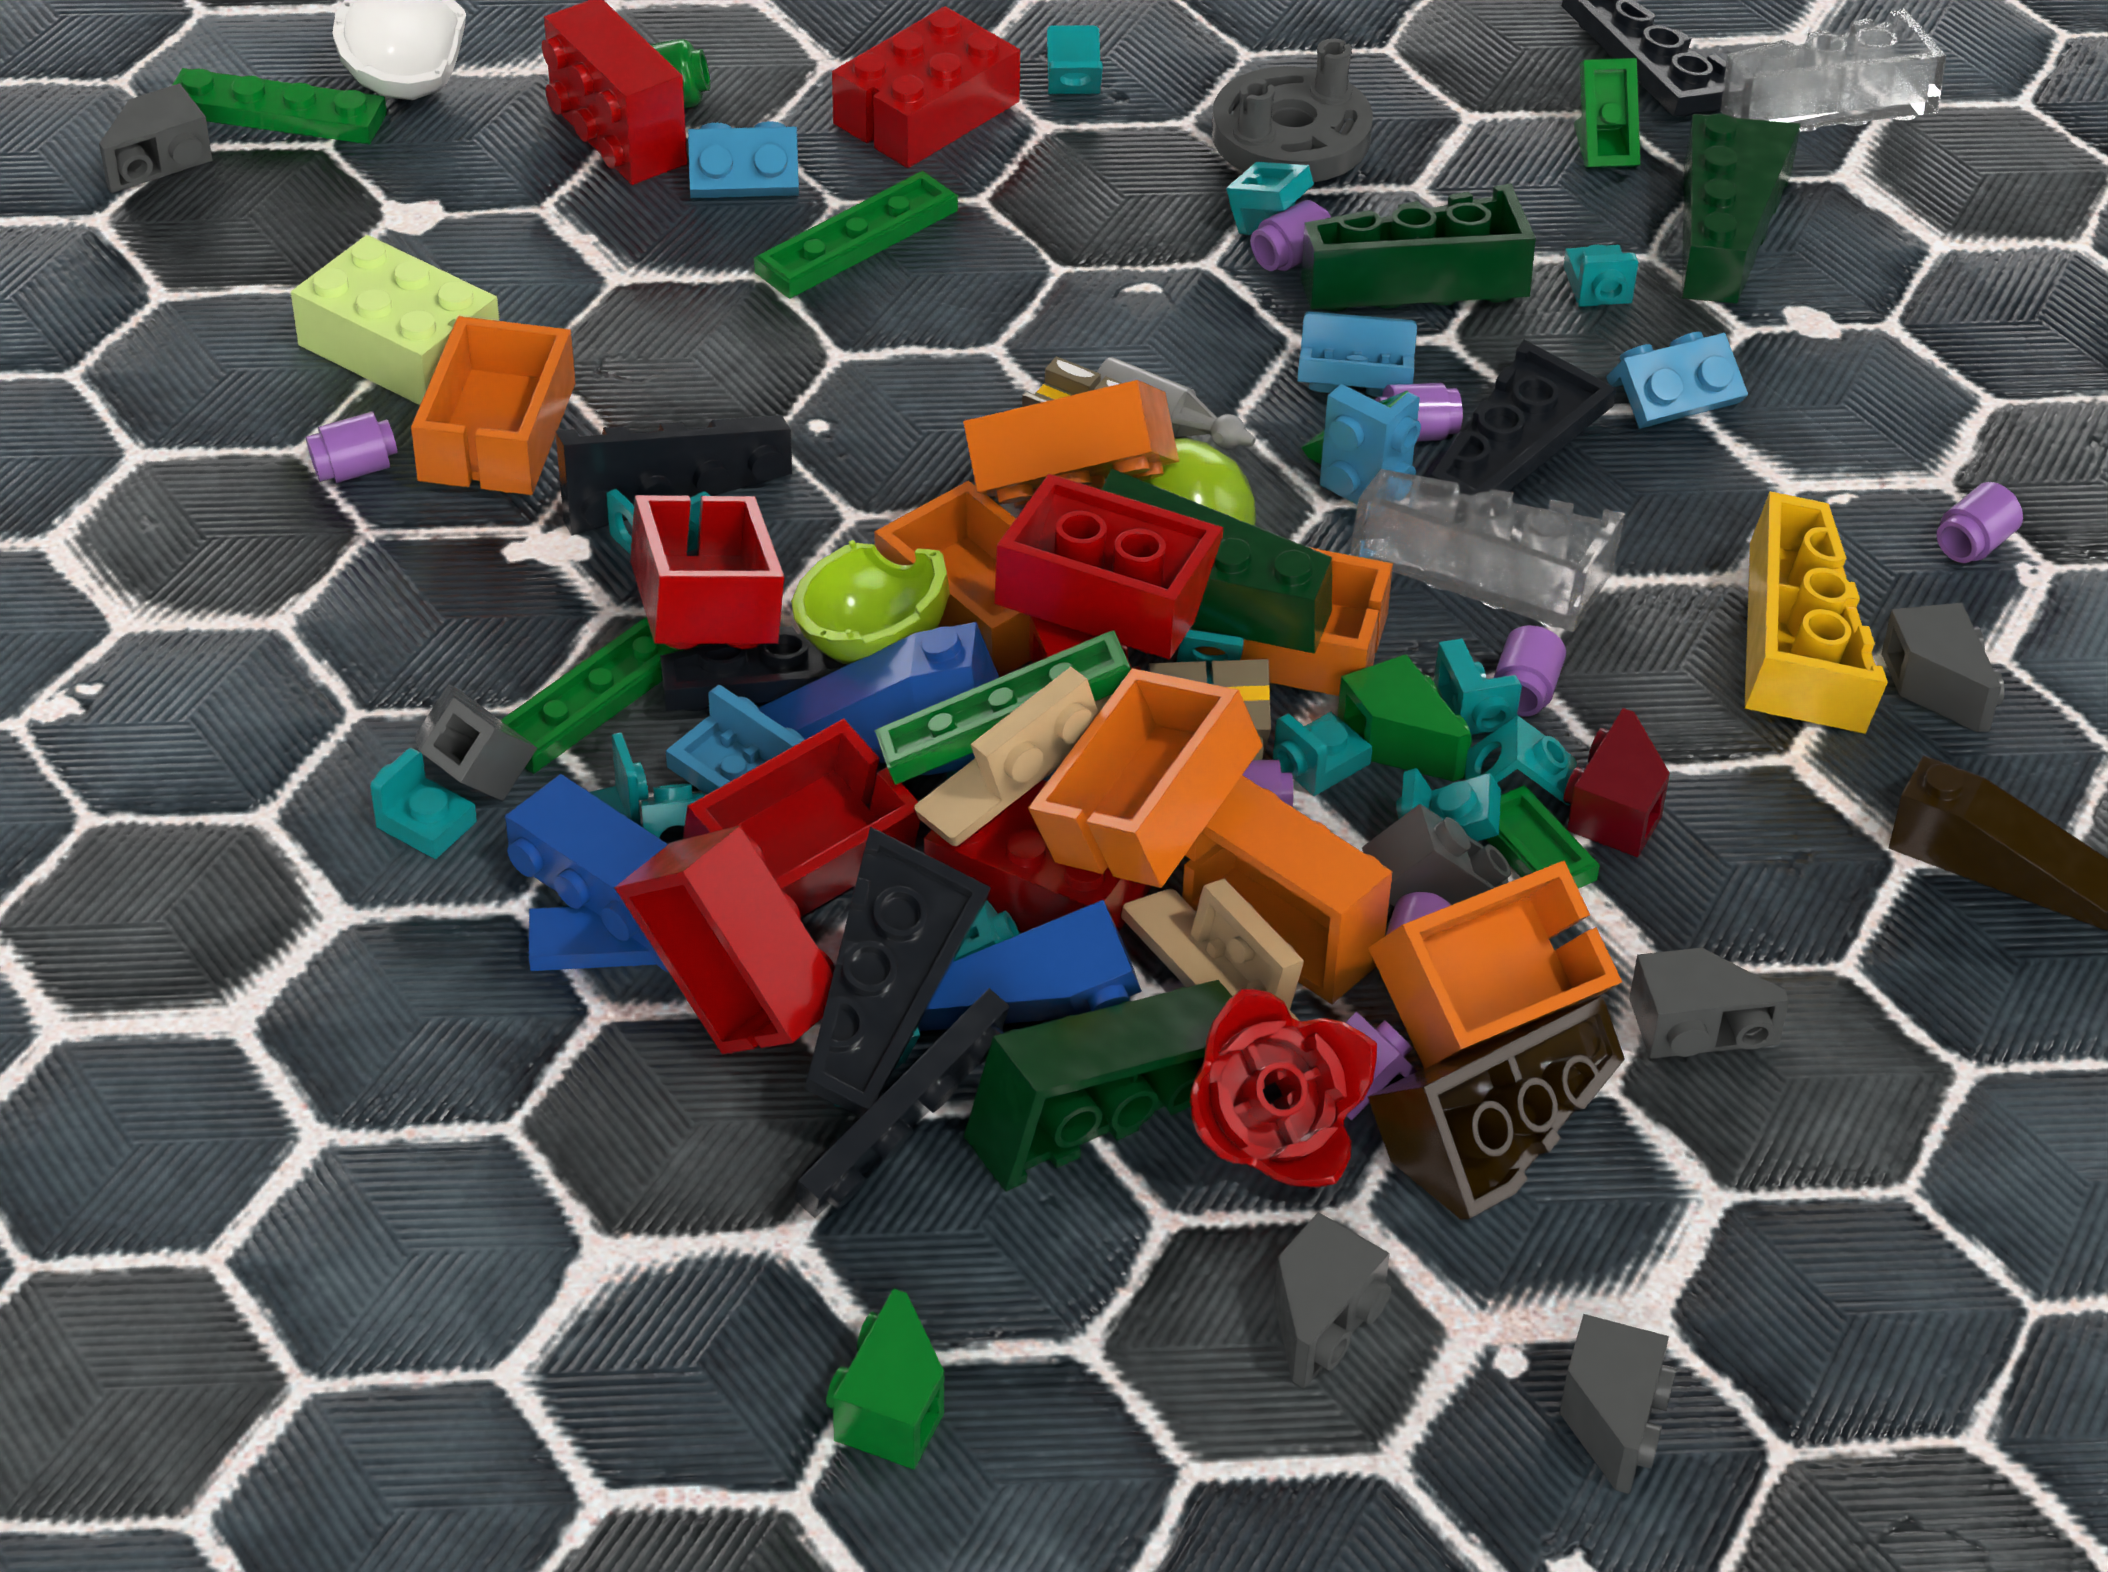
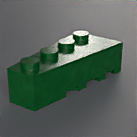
(1730, 193)
(1421, 254)
(1259, 581)
(1088, 1077)

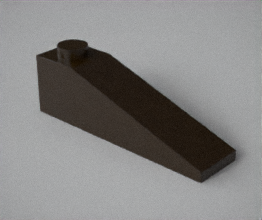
(1998, 841)
(1489, 1112)

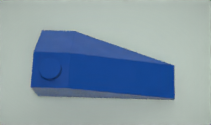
(891, 686)
(1042, 973)

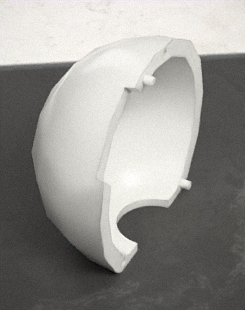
(399, 44)

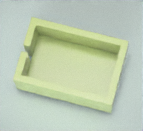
(385, 314)

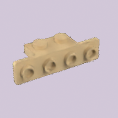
(1012, 758)
(1217, 941)

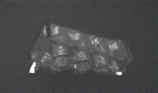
(1838, 78)
(1488, 546)

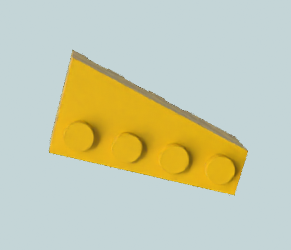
(1803, 623)

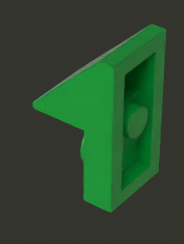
(1609, 113)

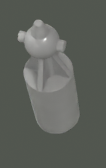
(1186, 411)

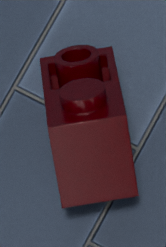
(1621, 788)

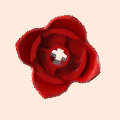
(1321, 1074)

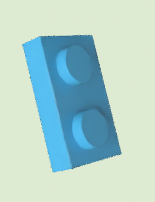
(743, 161)
(1356, 352)
(1679, 379)
(1364, 438)
(728, 742)

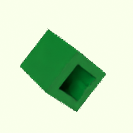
(1405, 719)
(892, 1389)

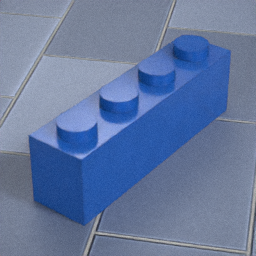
(581, 852)

